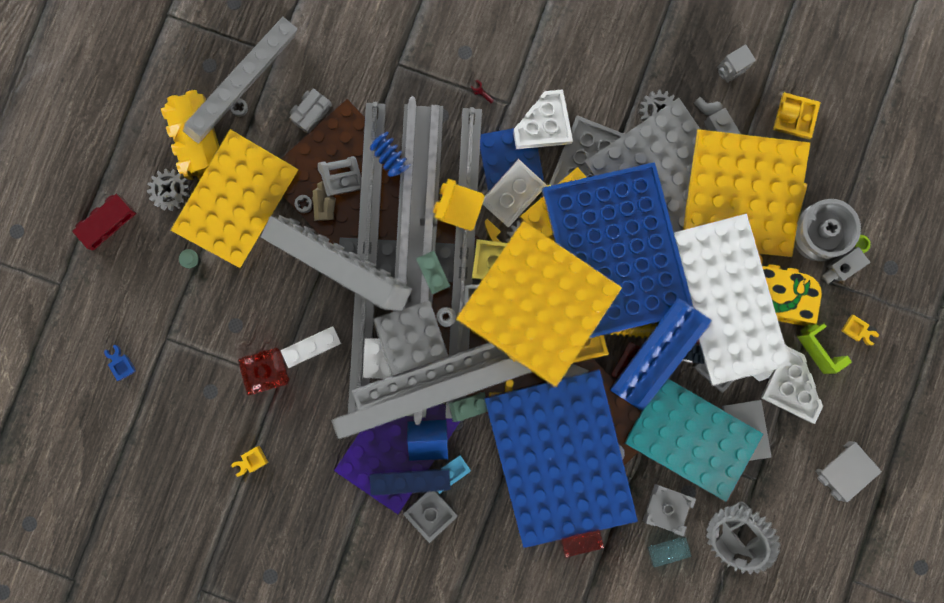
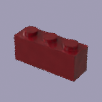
(103, 221)

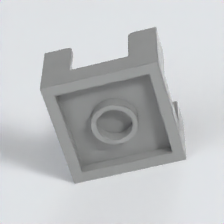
(668, 509)

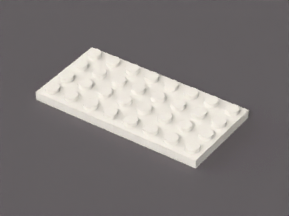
(733, 292)

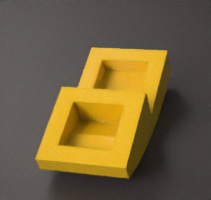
(492, 231)

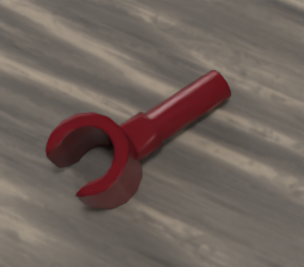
(480, 91)

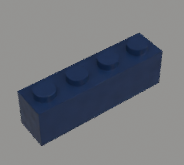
(410, 481)

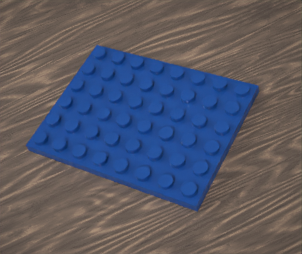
(626, 234)
(561, 458)

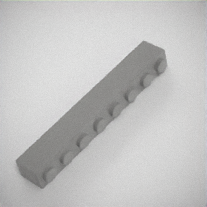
(239, 80)

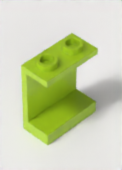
(818, 354)

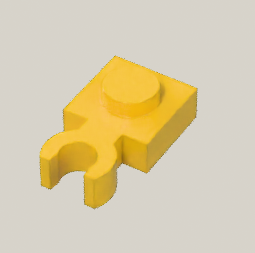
(857, 329)
(252, 461)

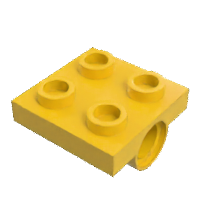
(797, 115)

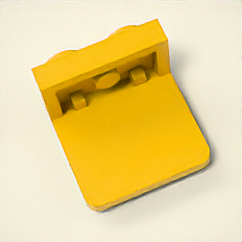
(458, 205)

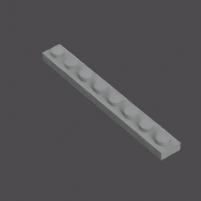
(427, 375)

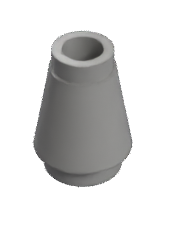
(452, 319)

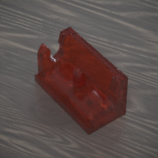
(582, 543)

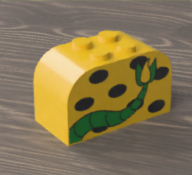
(793, 295)

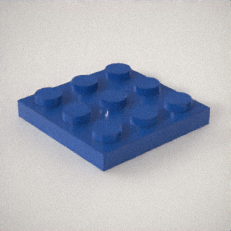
(500, 154)

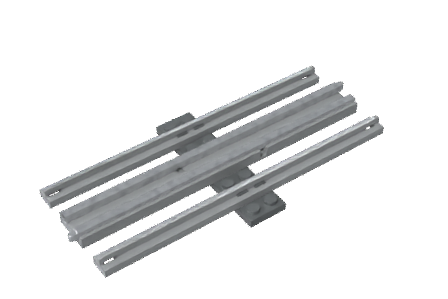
(415, 223)

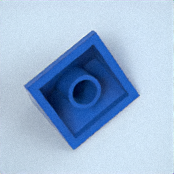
(427, 440)

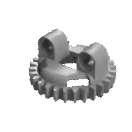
(761, 549)

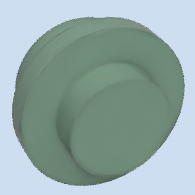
(188, 258)

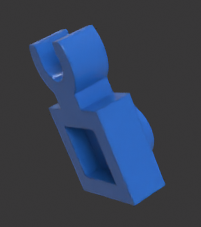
(120, 365)

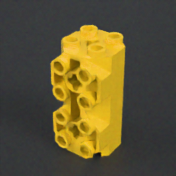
(191, 156)

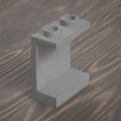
(848, 472)

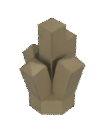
(322, 204)

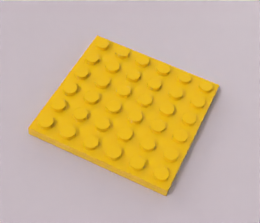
(752, 178)
(539, 303)

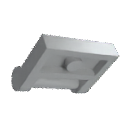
(340, 182)

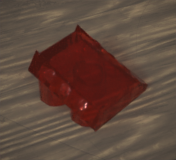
(263, 371)

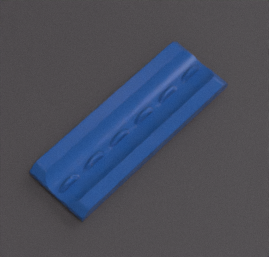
(660, 354)

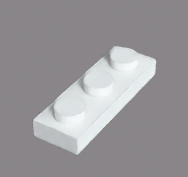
(310, 347)

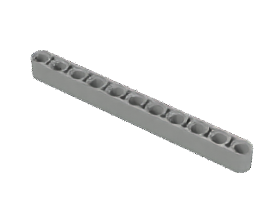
(428, 397)

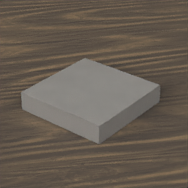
(430, 515)

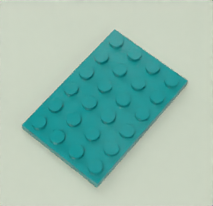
(694, 439)

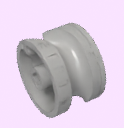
(827, 230)

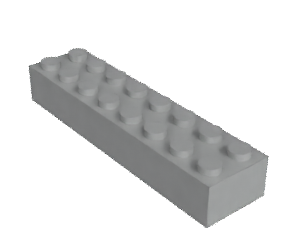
(336, 263)

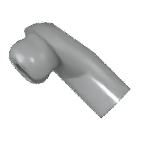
(708, 108)

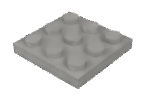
(410, 338)

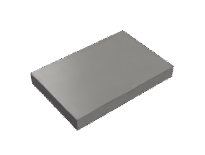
(752, 415)

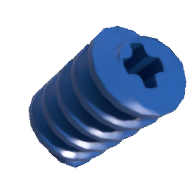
(388, 155)

